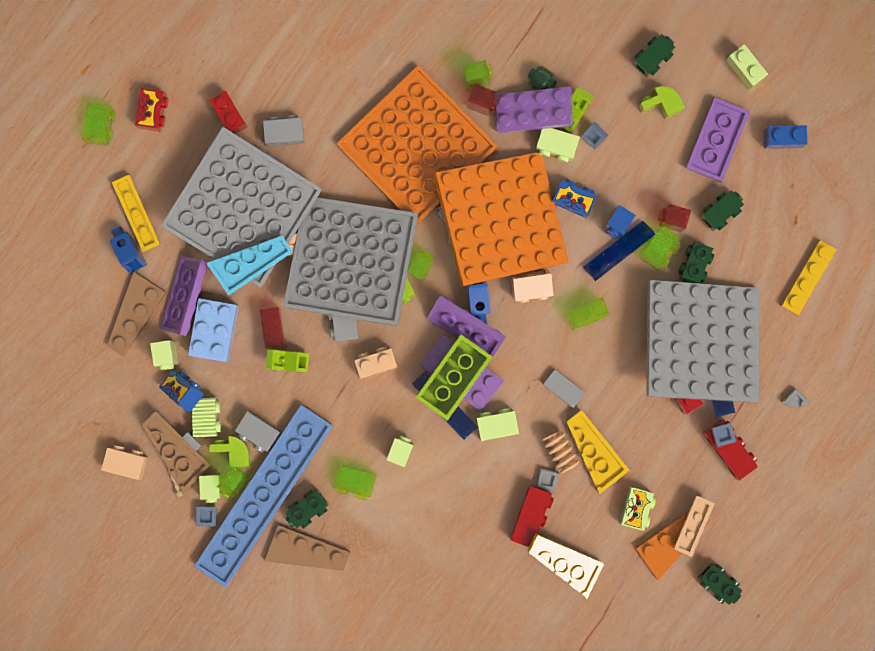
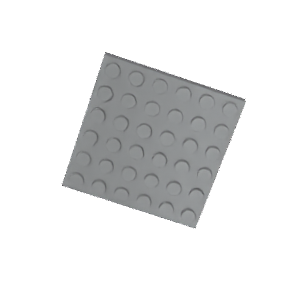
(239, 200)
(351, 261)
(702, 341)

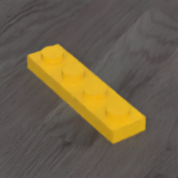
(136, 213)
(808, 277)

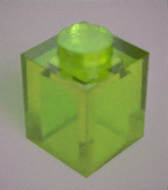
(421, 265)

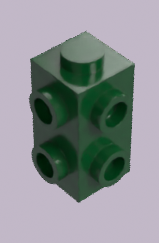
(659, 49)
(727, 206)
(694, 268)
(301, 513)
(726, 589)

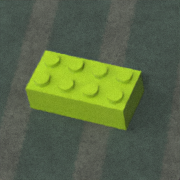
(454, 377)

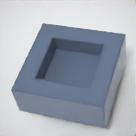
(594, 135)
(723, 434)
(206, 516)

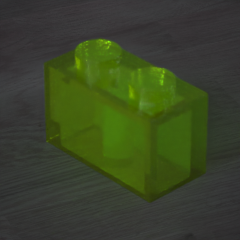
(477, 73)
(98, 124)
(660, 248)
(587, 314)
(355, 482)
(233, 483)

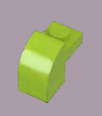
(666, 99)
(580, 102)
(287, 361)
(238, 451)

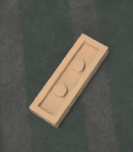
(693, 526)

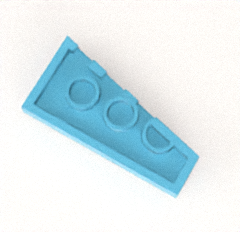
(243, 266)

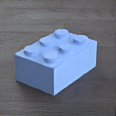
(213, 330)

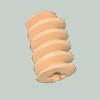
(561, 451)

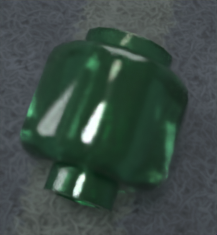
(541, 78)

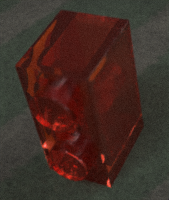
(482, 100)
(674, 217)
(272, 327)

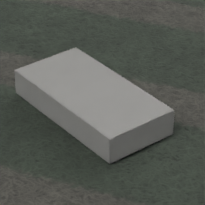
(563, 388)

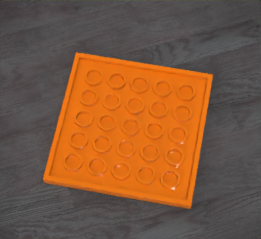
(413, 137)
(500, 218)

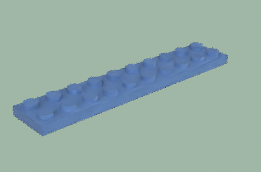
(263, 496)

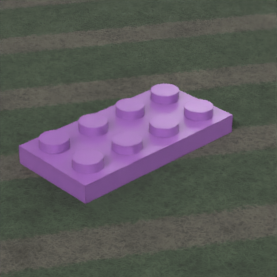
(534, 110)
(717, 139)
(183, 295)
(460, 322)
(481, 390)

